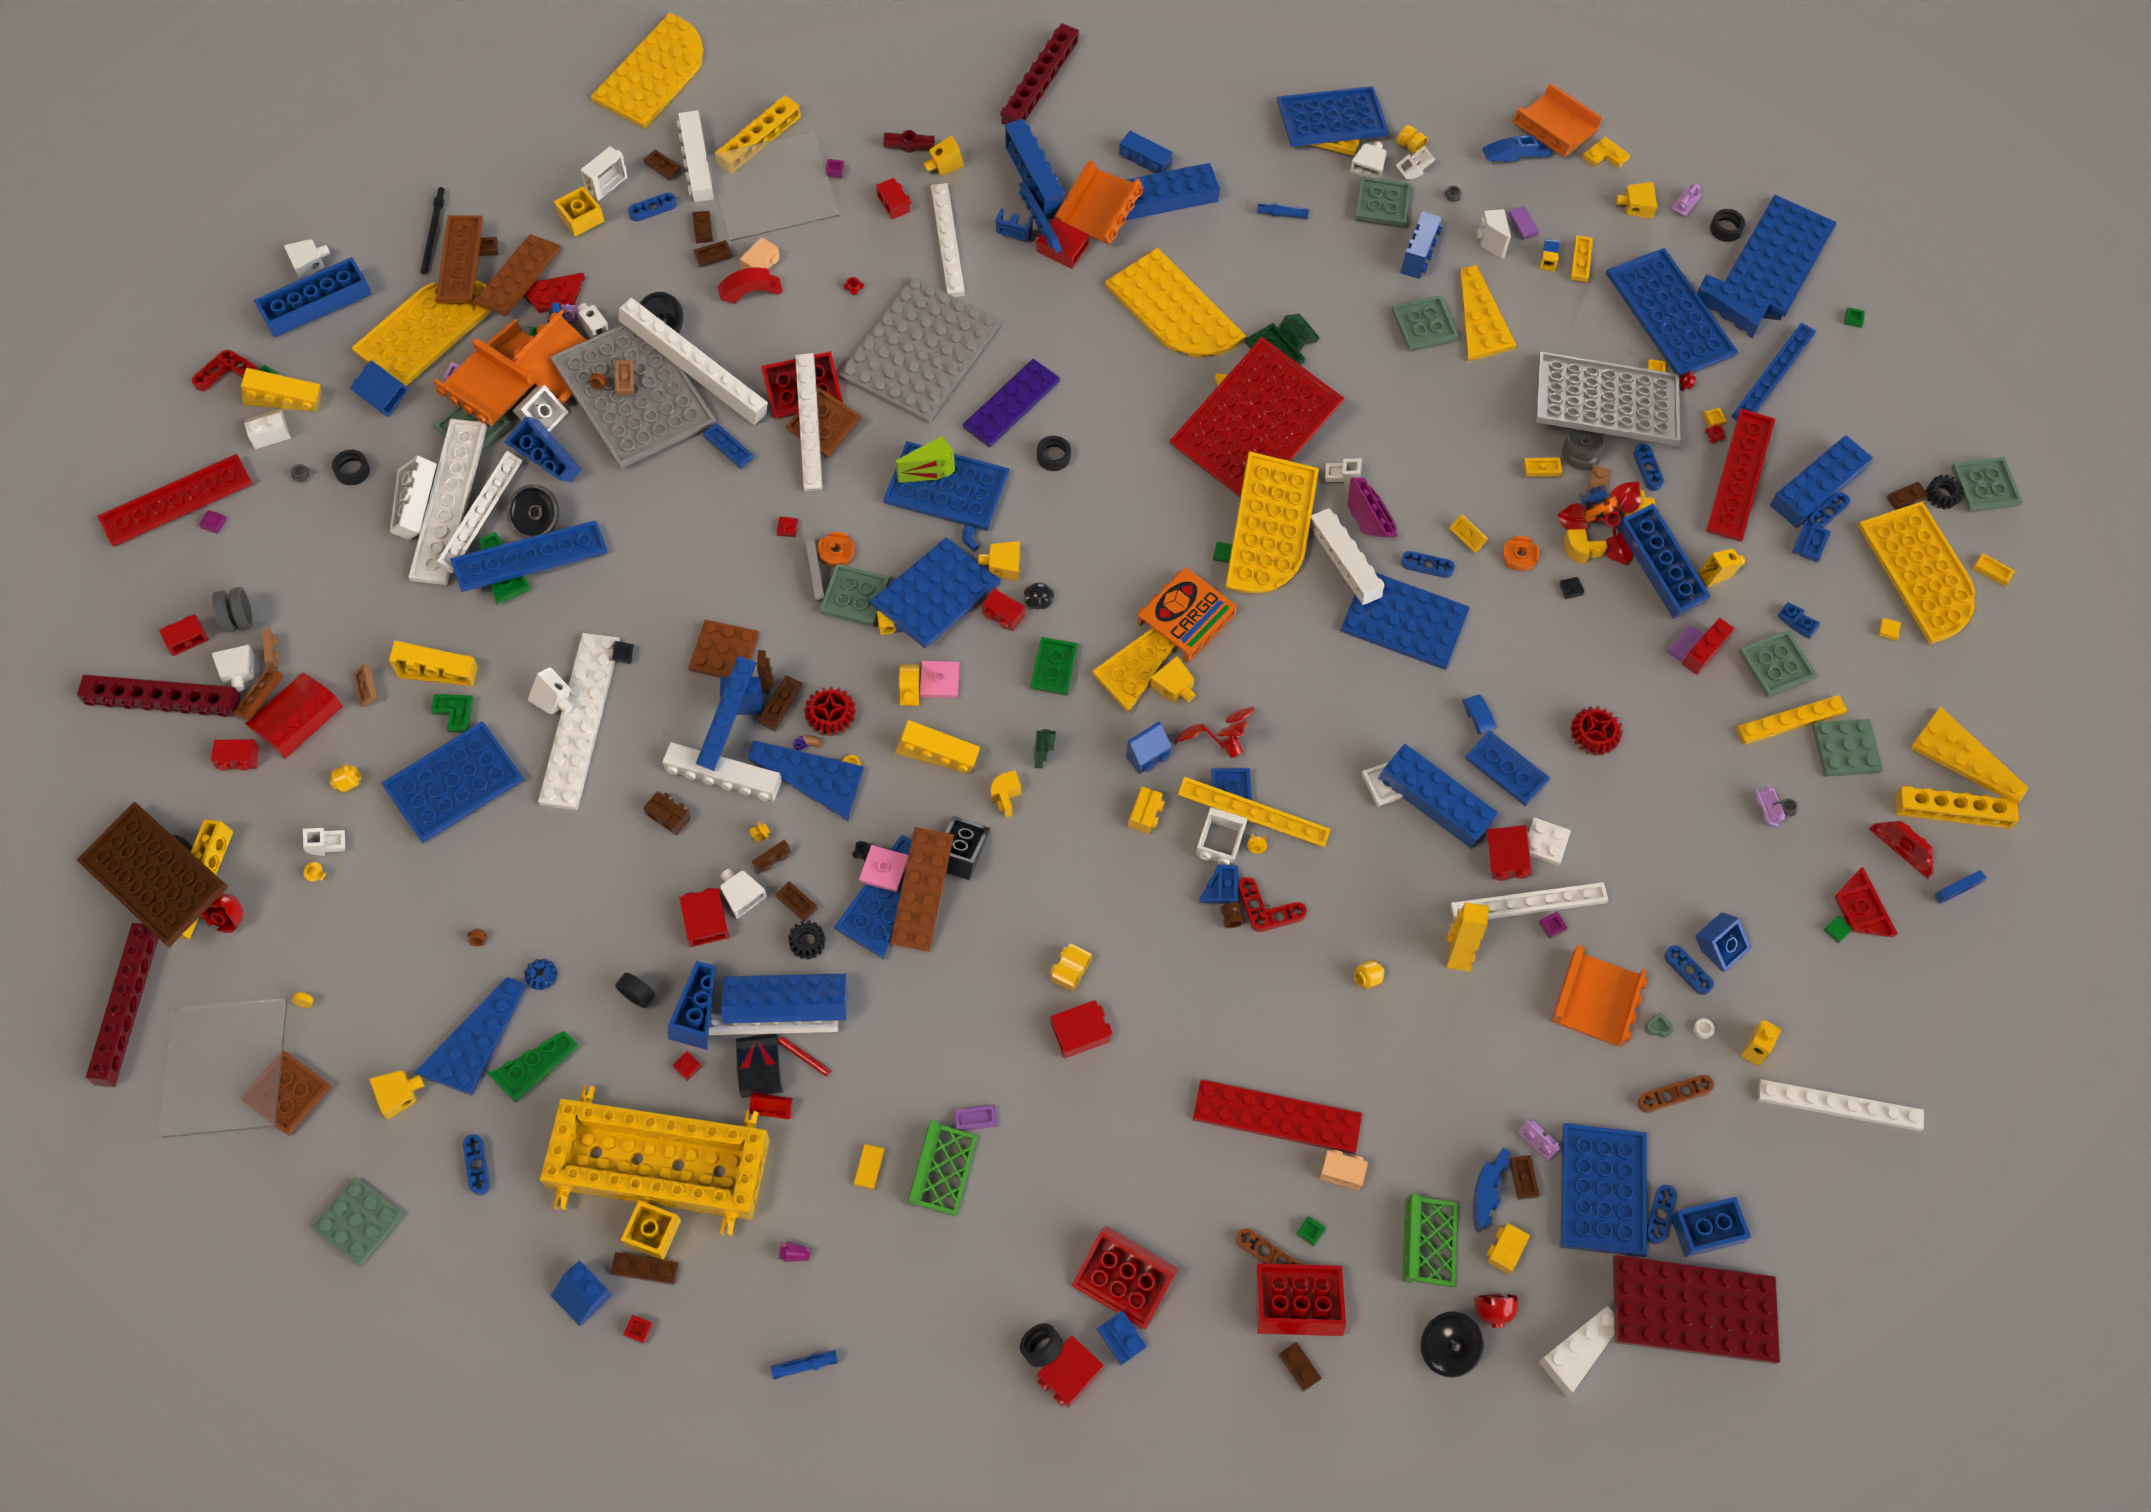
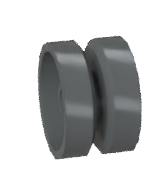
(1583, 448)
(232, 609)

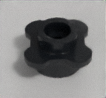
(861, 845)

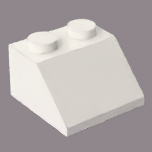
(1494, 232)
(543, 406)
(267, 429)

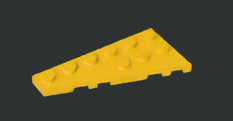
(1483, 322)
(1131, 669)
(1956, 749)

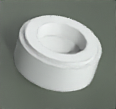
(1704, 1028)

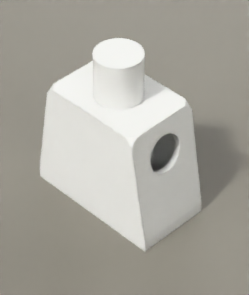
(1369, 160)
(306, 257)
(592, 320)
(235, 666)
(550, 692)
(741, 892)

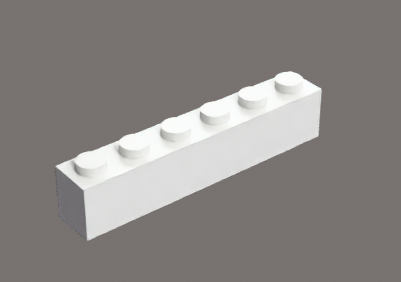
(695, 155)
(1346, 556)
(728, 773)

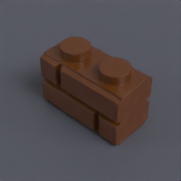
(667, 812)

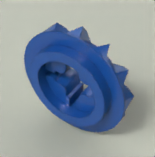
(539, 982)

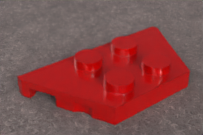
(555, 290)
(1907, 844)
(1863, 907)

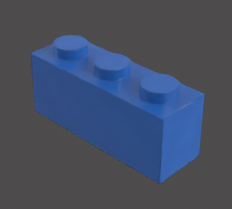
(1145, 152)

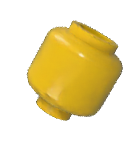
(345, 778)
(1369, 974)

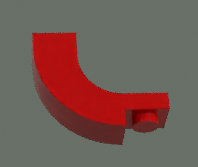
(748, 280)

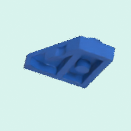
(1222, 886)

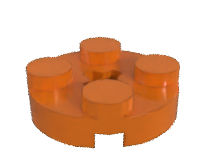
(1597, 509)
(840, 540)
(1518, 562)

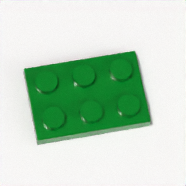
(1054, 666)

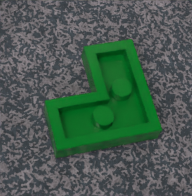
(458, 709)

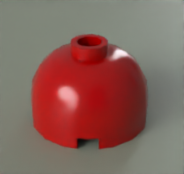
(225, 913)
(1496, 1308)

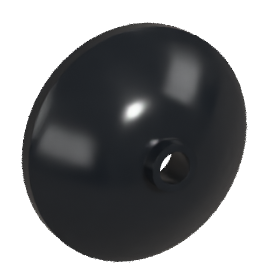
(665, 306)
(523, 511)
(1440, 1340)

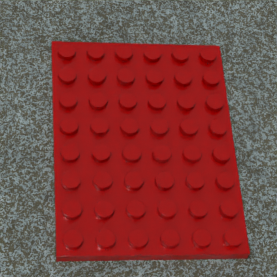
(1259, 408)

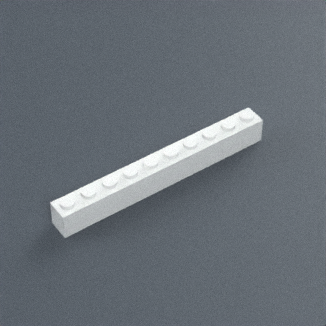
(692, 361)

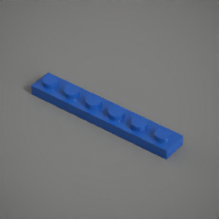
(1039, 217)
(726, 713)

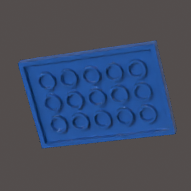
(1332, 116)
(963, 497)
(935, 592)
(1408, 622)
(452, 781)
(1604, 1190)

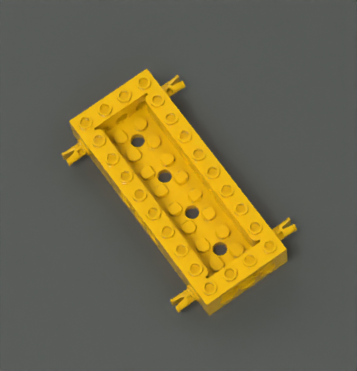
(661, 1142)

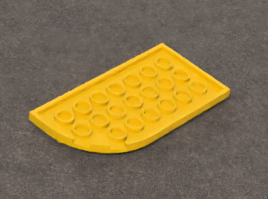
(653, 72)
(1174, 307)
(419, 333)
(1270, 524)
(1922, 569)

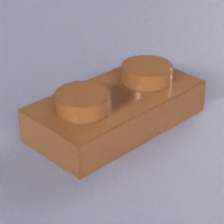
(624, 378)
(1598, 477)
(271, 655)
(365, 685)

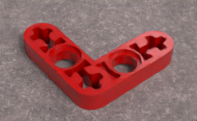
(206, 378)
(1267, 915)

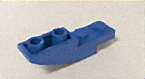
(1513, 147)
(1485, 1195)

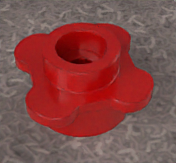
(853, 281)
(1687, 381)
(1715, 429)

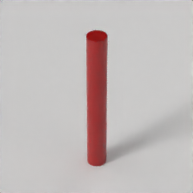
(804, 1056)

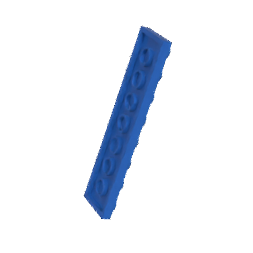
(528, 556)

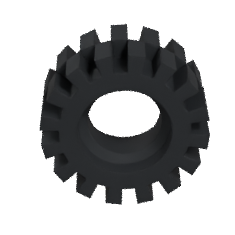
(1948, 484)
(806, 928)

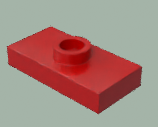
(771, 1105)

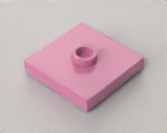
(939, 679)
(884, 868)

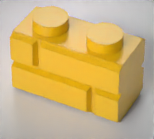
(1145, 810)

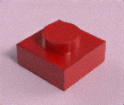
(787, 526)
(687, 1066)
(638, 1329)

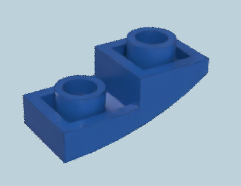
(1795, 619)
(1480, 713)

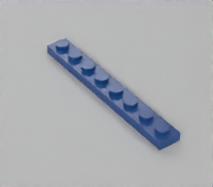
(1776, 370)

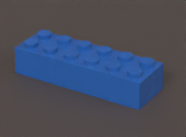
(1033, 167)
(1175, 190)
(313, 297)
(1821, 481)
(1663, 561)
(1437, 795)
(784, 998)

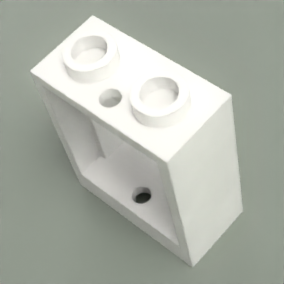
(600, 187)
(1226, 820)

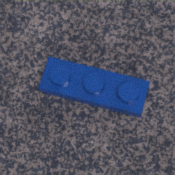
(728, 445)

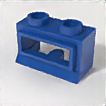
(1012, 229)

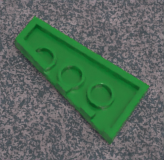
(506, 589)
(526, 1071)

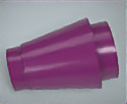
(793, 1252)

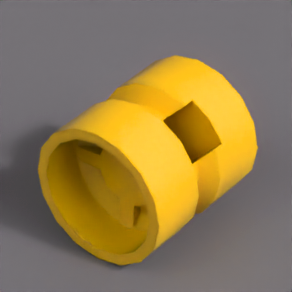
(1411, 139)

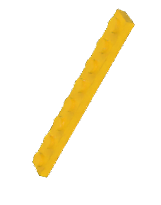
(1254, 811)

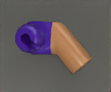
(805, 741)

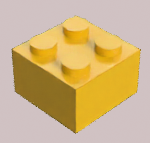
(579, 211)
(650, 1230)

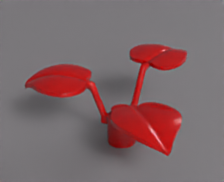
(1628, 500)
(1235, 729)

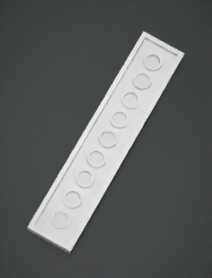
(448, 498)
(579, 727)

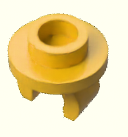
(760, 832)
(1257, 844)
(313, 872)

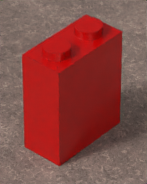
(1071, 240)
(1509, 852)
(704, 917)
(1080, 1028)
(1069, 1372)

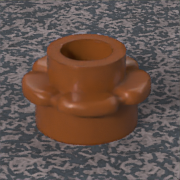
(597, 381)
(477, 937)

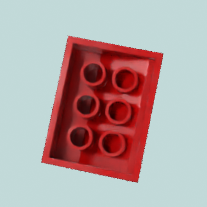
(782, 388)
(294, 714)
(1125, 1277)
(1300, 1299)

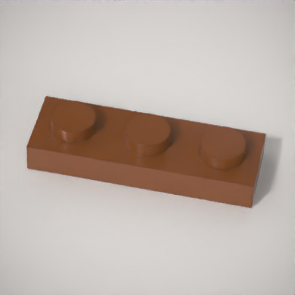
(258, 694)

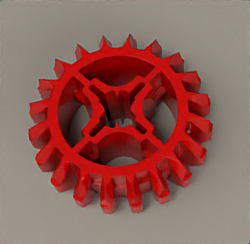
(816, 708)
(1596, 721)

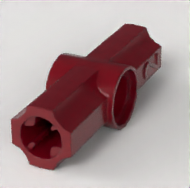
(909, 141)

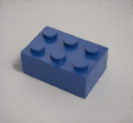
(1710, 1227)

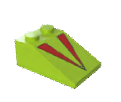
(927, 462)

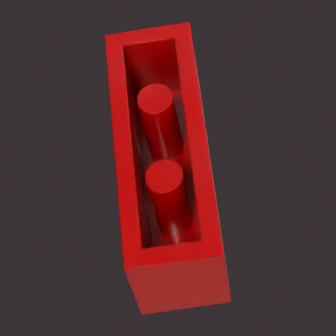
(1708, 646)

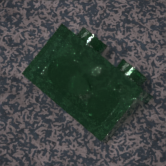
(1297, 331)
(1043, 743)

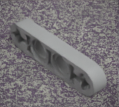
(814, 568)

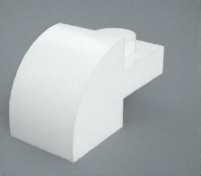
(1413, 165)
(1343, 471)
(318, 841)

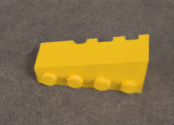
(279, 391)
(432, 665)
(936, 748)
(1466, 935)

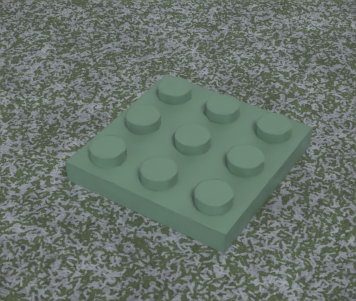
(1383, 201)
(1424, 323)
(458, 413)
(1986, 484)
(851, 593)
(1777, 663)
(1847, 747)
(357, 1221)

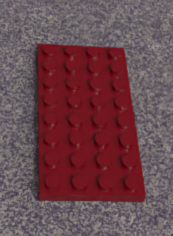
(1695, 1309)

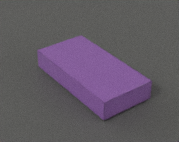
(1523, 222)
(1685, 643)
(975, 1118)

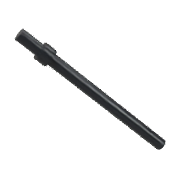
(438, 204)

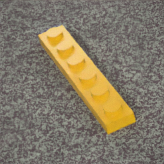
(1791, 719)

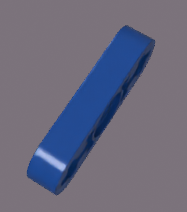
(639, 207)
(1647, 474)
(1830, 504)
(1440, 572)
(1960, 886)
(1688, 961)
(483, 1169)
(1658, 1198)

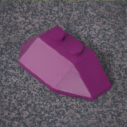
(1369, 510)

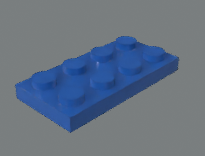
(1507, 768)

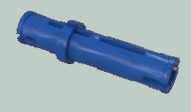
(1282, 210)
(811, 1362)

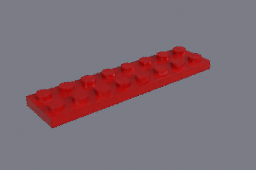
(1740, 475)
(174, 500)
(1277, 1116)

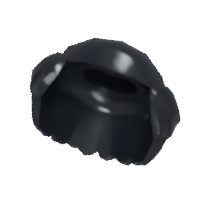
(1038, 596)

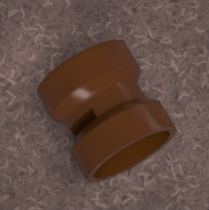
(1231, 915)

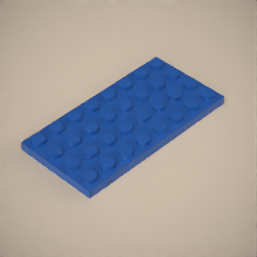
(1781, 253)
(1671, 312)

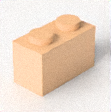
(761, 254)
(1343, 1169)

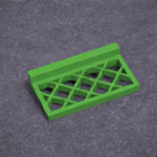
(924, 1164)
(1412, 1243)

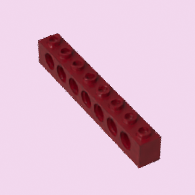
(1040, 74)
(92, 686)
(122, 1006)

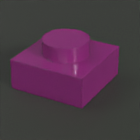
(835, 168)
(212, 521)
(1553, 925)

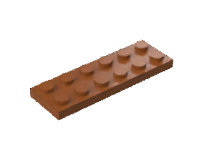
(460, 259)
(517, 275)
(922, 889)

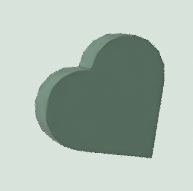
(1659, 1026)

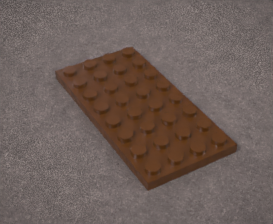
(152, 874)

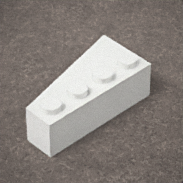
(411, 497)
(1577, 1354)

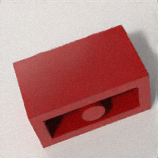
(893, 198)
(1003, 610)
(183, 635)
(235, 754)

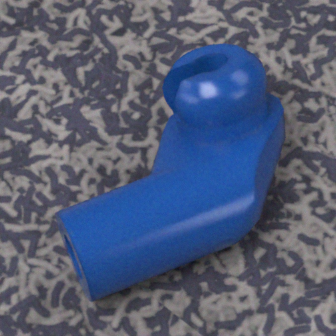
(967, 538)

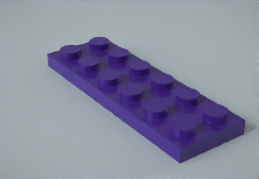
(1011, 402)

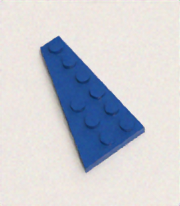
(817, 777)
(873, 912)
(467, 1051)

